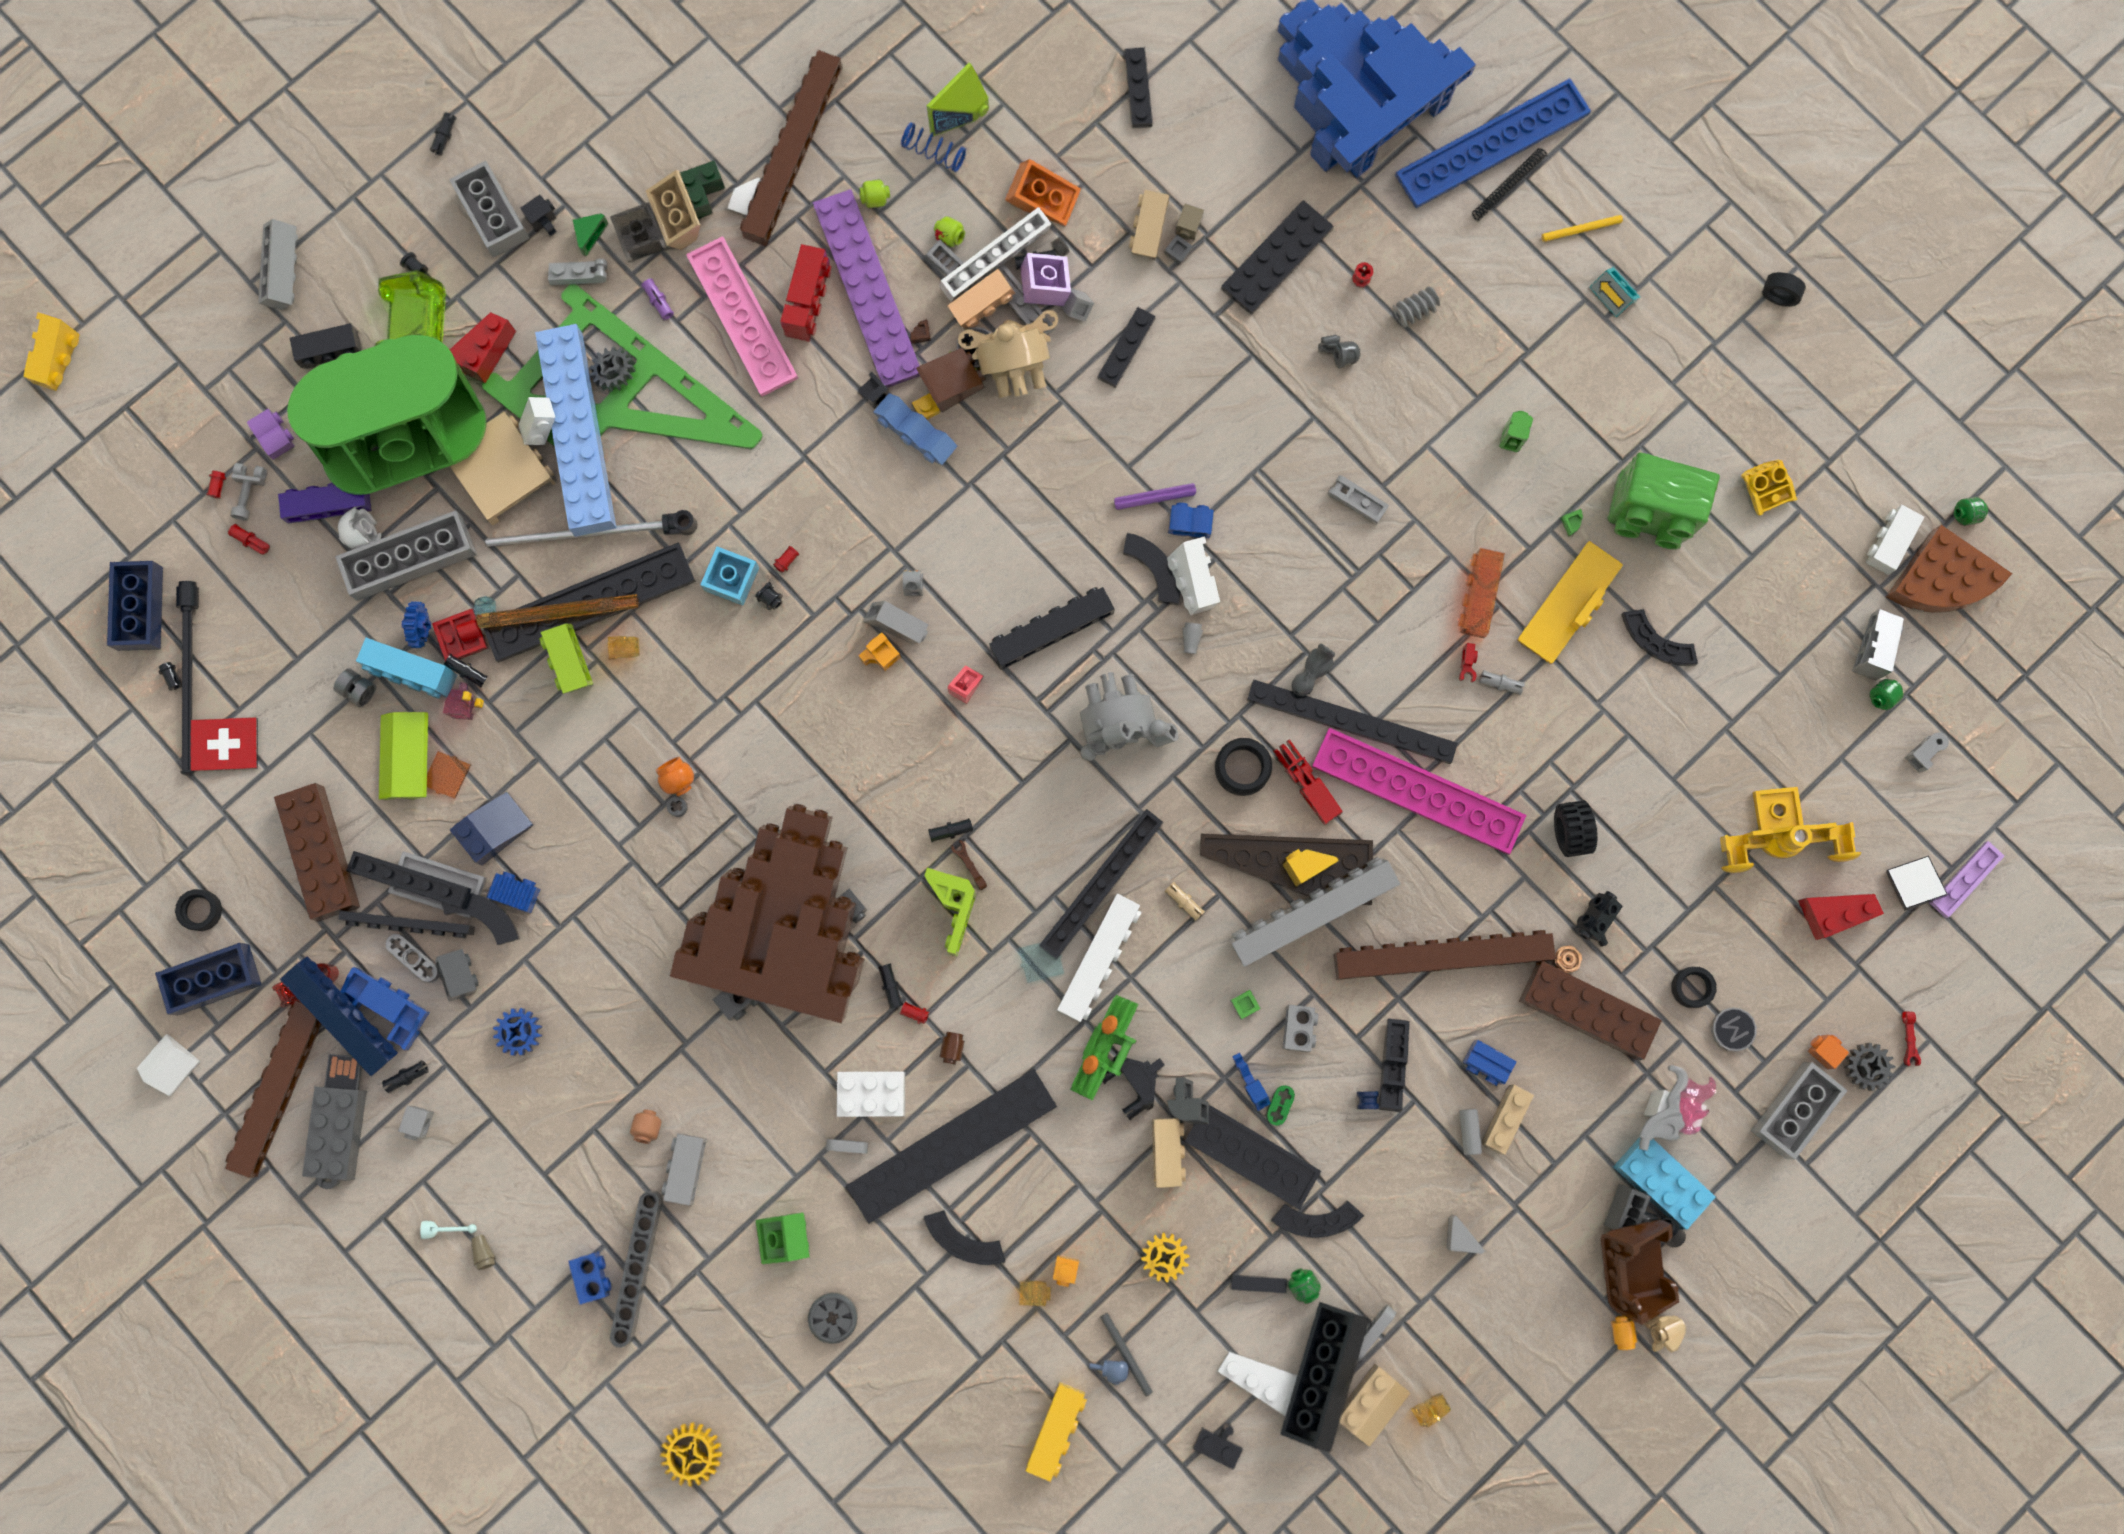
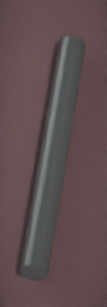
(1122, 1347)

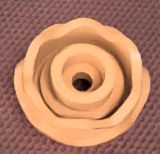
(1574, 956)

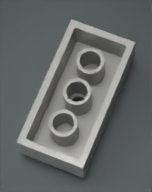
(489, 209)
(1814, 1096)

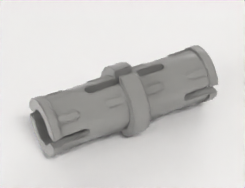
(1502, 682)

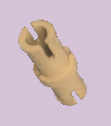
(1184, 901)

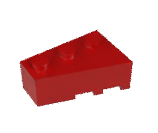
(483, 346)
(1837, 913)

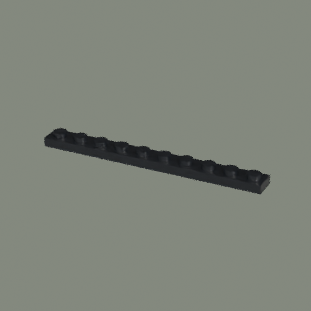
(1352, 721)

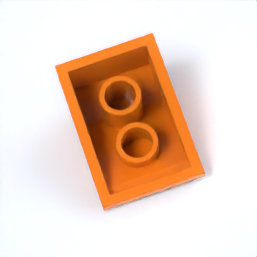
(1039, 187)

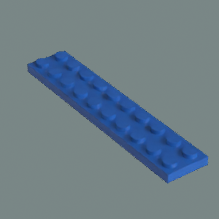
(1492, 143)

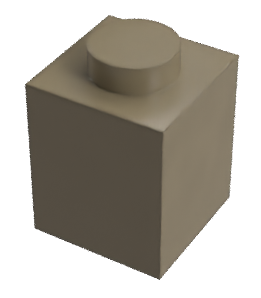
(1189, 222)

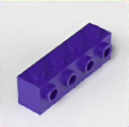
(319, 503)

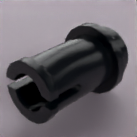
(170, 675)

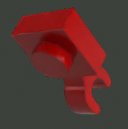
(1469, 656)

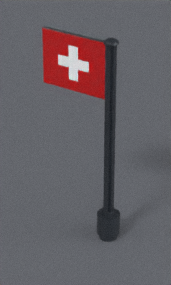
(209, 742)

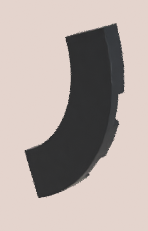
(1157, 562)
(1654, 644)
(490, 914)
(1317, 1225)
(961, 1246)

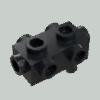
(1599, 917)

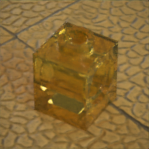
(1034, 1293)

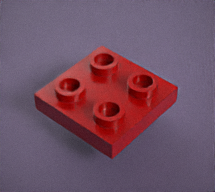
(460, 635)

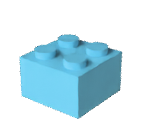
(729, 576)

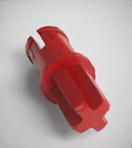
(248, 539)

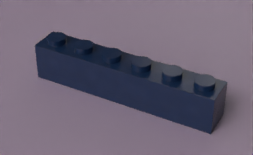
(339, 1015)

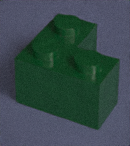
(701, 182)

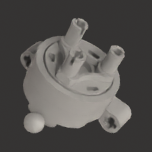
(1120, 718)

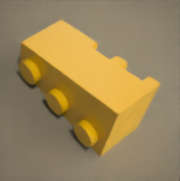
(51, 352)

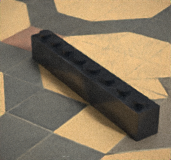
(1101, 884)

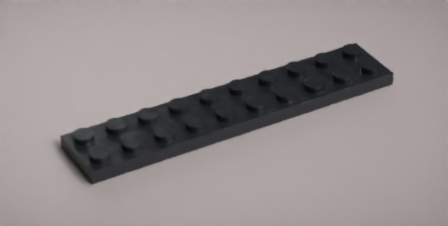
(647, 577)
(951, 1146)

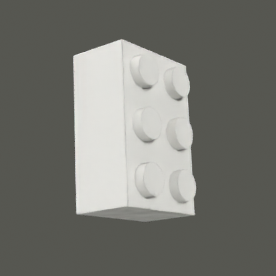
(870, 1094)

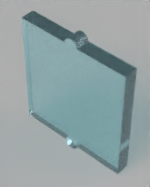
(1038, 963)

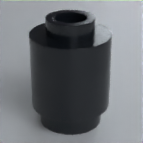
(1678, 1233)

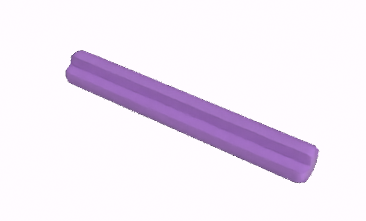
(1155, 496)

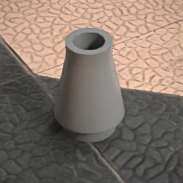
(1191, 635)

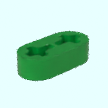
(1285, 1108)

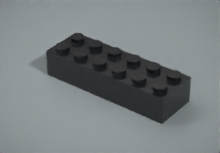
(1324, 1377)

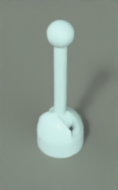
(429, 1229)

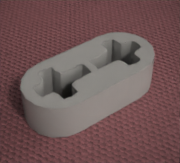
(846, 1146)

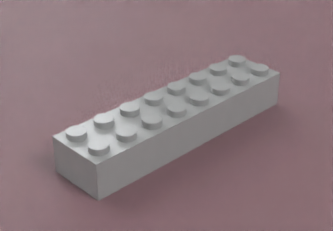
(1314, 911)

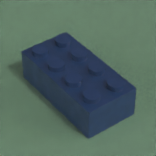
(135, 605)
(208, 979)

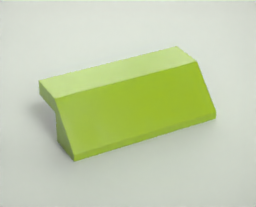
(403, 755)

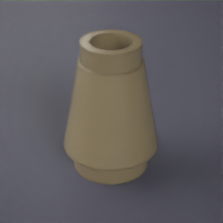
(482, 1253)

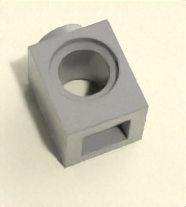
(415, 1122)

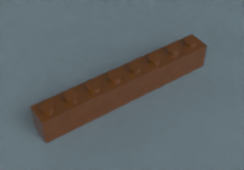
(274, 1092)

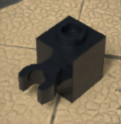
(540, 214)

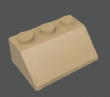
(674, 211)
(1168, 1152)
(1372, 1404)

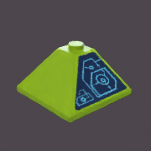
(958, 102)

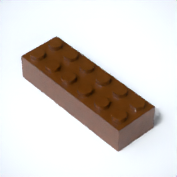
(316, 852)
(1590, 1010)

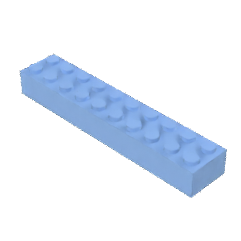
(576, 430)

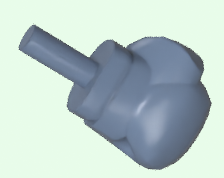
(1114, 1371)

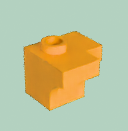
(880, 652)

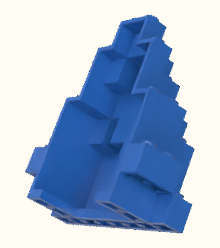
(1363, 79)

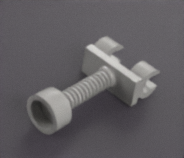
(238, 475)

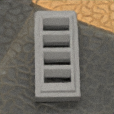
(945, 251)

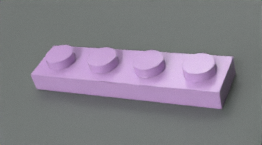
(1968, 878)

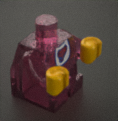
(460, 703)

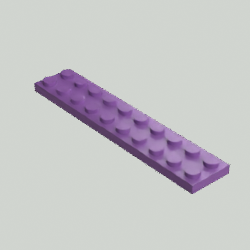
(867, 288)

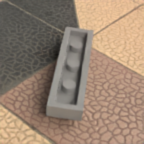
(1025, 311)

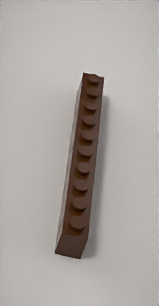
(791, 148)
(1444, 956)

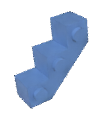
(914, 429)

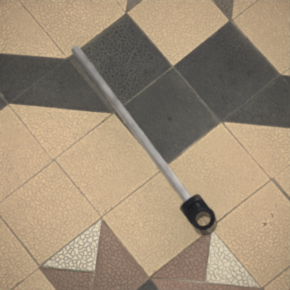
(670, 524)

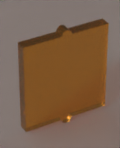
(447, 774)

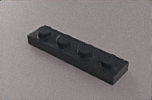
(1138, 87)
(1126, 347)

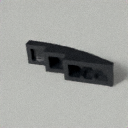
(1394, 1065)

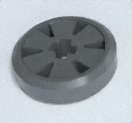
(844, 1325)

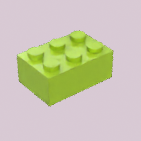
(566, 658)

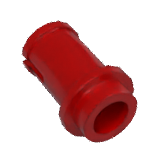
(216, 483)
(785, 559)
(914, 1013)

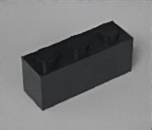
(324, 345)

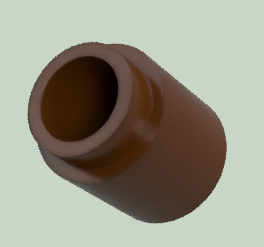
(952, 1048)

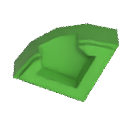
(1572, 521)

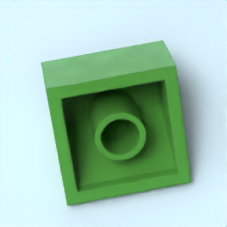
(782, 1238)

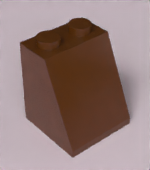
(951, 378)

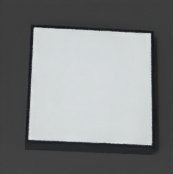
(1916, 883)

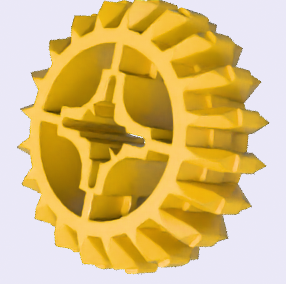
(680, 1451)

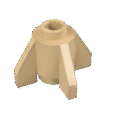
(1666, 1332)

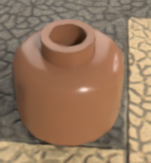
(645, 1127)

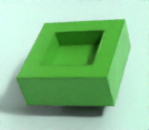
(1245, 1004)

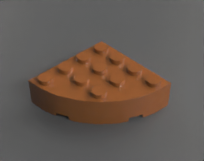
(1947, 575)

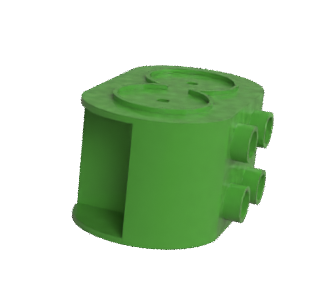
(391, 396)

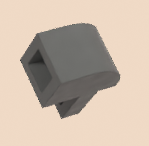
(1185, 1107)

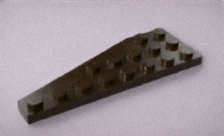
(1266, 855)

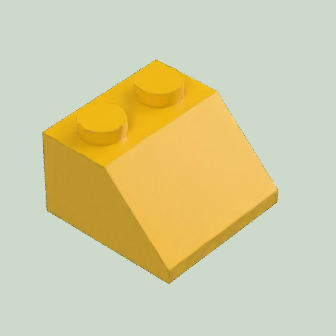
(1307, 864)

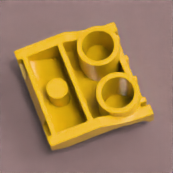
(1769, 486)

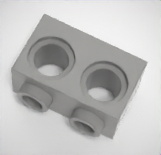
(1293, 1027)

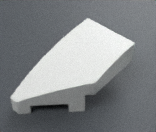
(743, 195)

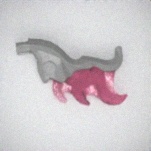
(1682, 1110)

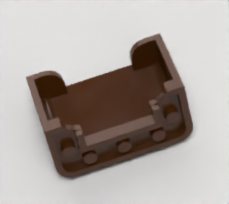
(1636, 1271)

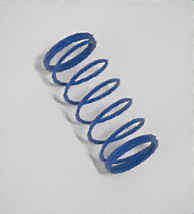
(908, 139)

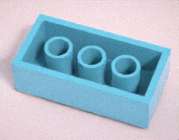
(406, 668)
(1666, 1181)

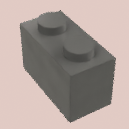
(456, 974)

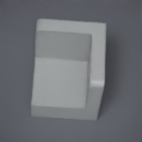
(1078, 305)

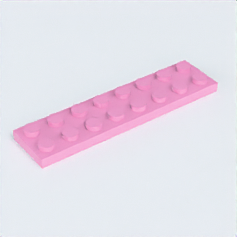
(742, 316)

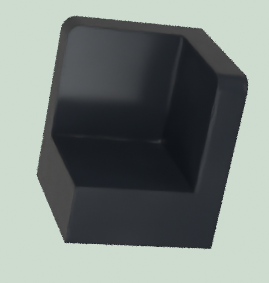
(873, 390)

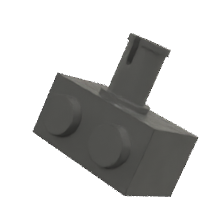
(1628, 1208)

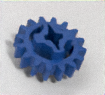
(416, 624)
(523, 1025)

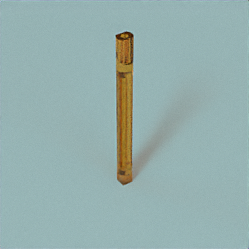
(557, 611)

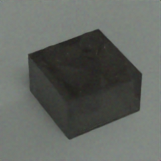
(638, 232)

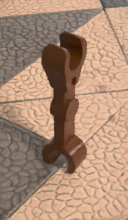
(962, 854)

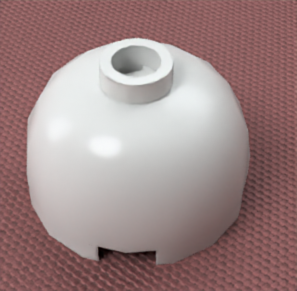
(357, 528)

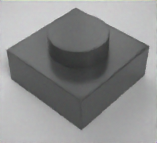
(1178, 249)

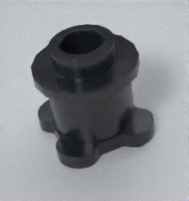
(769, 597)

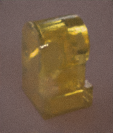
(623, 647)
(1431, 1410)

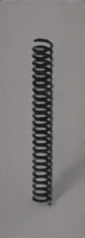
(1510, 182)

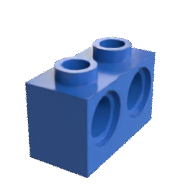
(583, 1279)

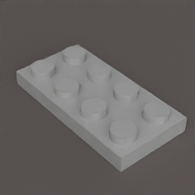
(440, 871)

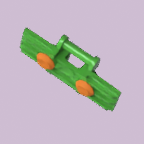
(1095, 1055)

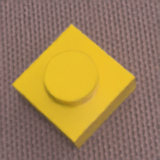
(926, 406)

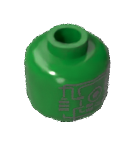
(1970, 511)
(1886, 694)
(1304, 1285)

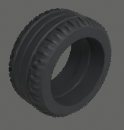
(1249, 745)

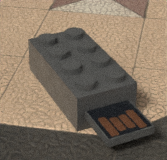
(335, 1124)

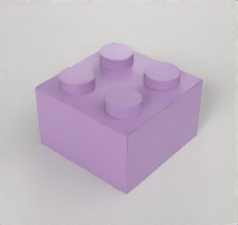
(1045, 279)

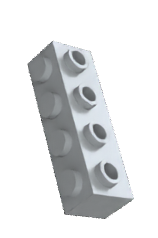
(277, 264)

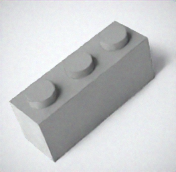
(684, 1169)

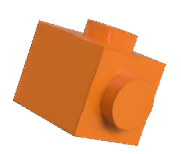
(1828, 1051)

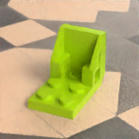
(946, 889)

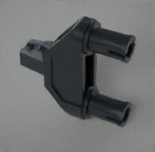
(1142, 1079)

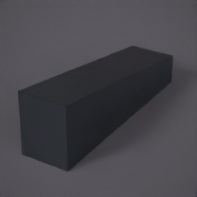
(1258, 1283)

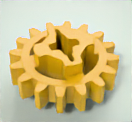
(1178, 1250)

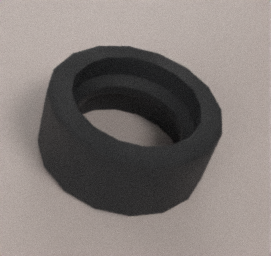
(1784, 289)
(183, 903)
(1709, 980)

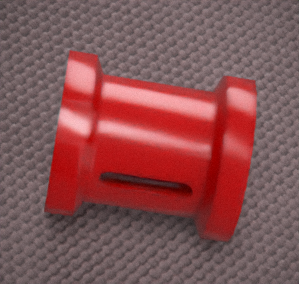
(1368, 272)

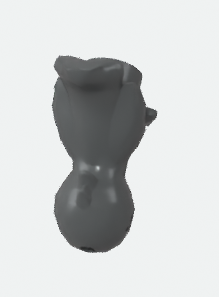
(1316, 665)

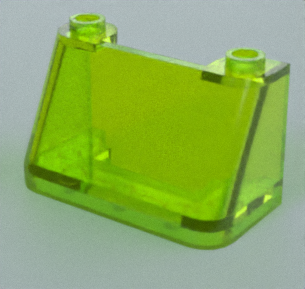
(414, 305)

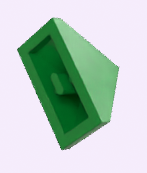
(588, 231)

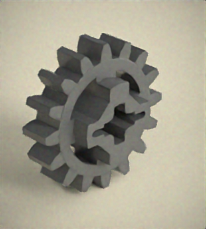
(612, 369)
(1877, 1060)

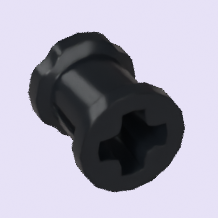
(411, 263)

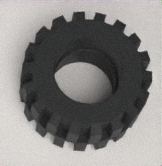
(1575, 828)

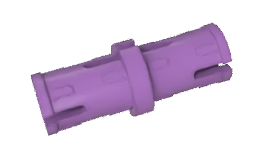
(651, 289)

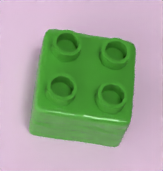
(1662, 500)

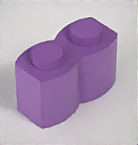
(271, 434)

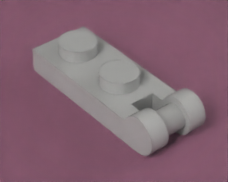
(577, 272)
(1358, 499)

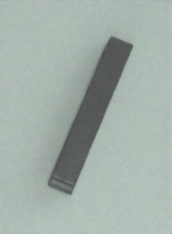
(629, 1276)

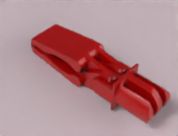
(1315, 792)

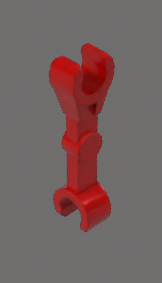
(1909, 1020)

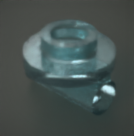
(484, 605)

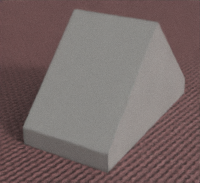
(1460, 1238)

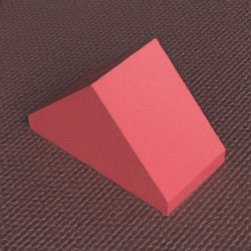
(965, 684)

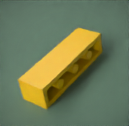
(1055, 1431)

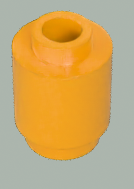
(1624, 1333)

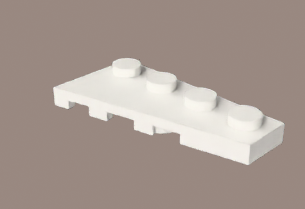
(1260, 1380)

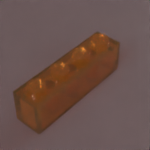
(1481, 593)

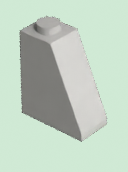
(896, 622)

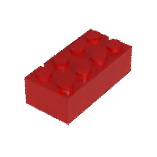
(805, 293)

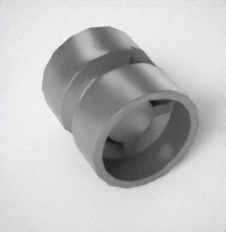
(352, 686)

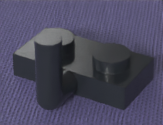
(1218, 1447)

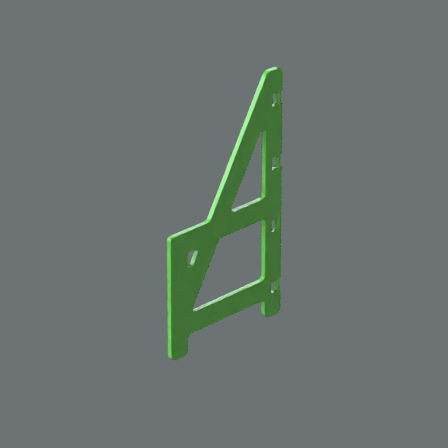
(614, 409)

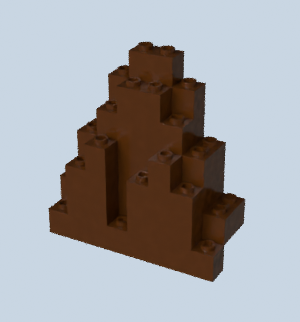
(778, 924)

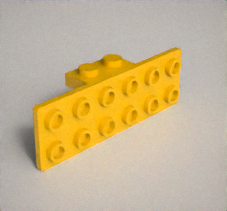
(1570, 602)

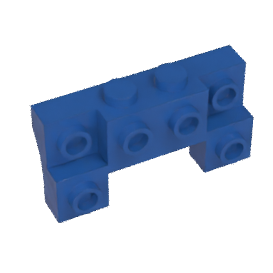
(388, 1003)

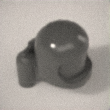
(1343, 352)

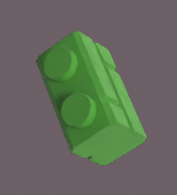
(1516, 431)

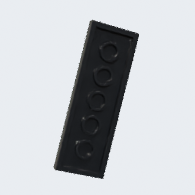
(1277, 257)
(1254, 1157)

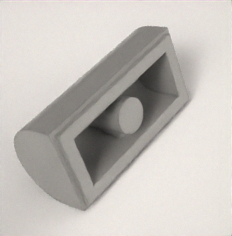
(1470, 1131)

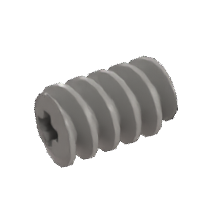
(1416, 305)

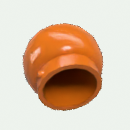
(675, 776)

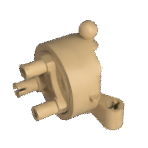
(1012, 352)

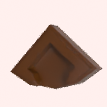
(920, 333)

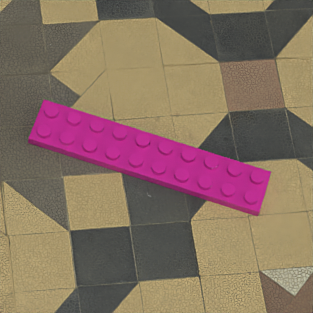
(1419, 791)

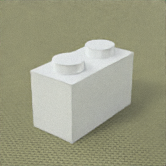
(536, 421)

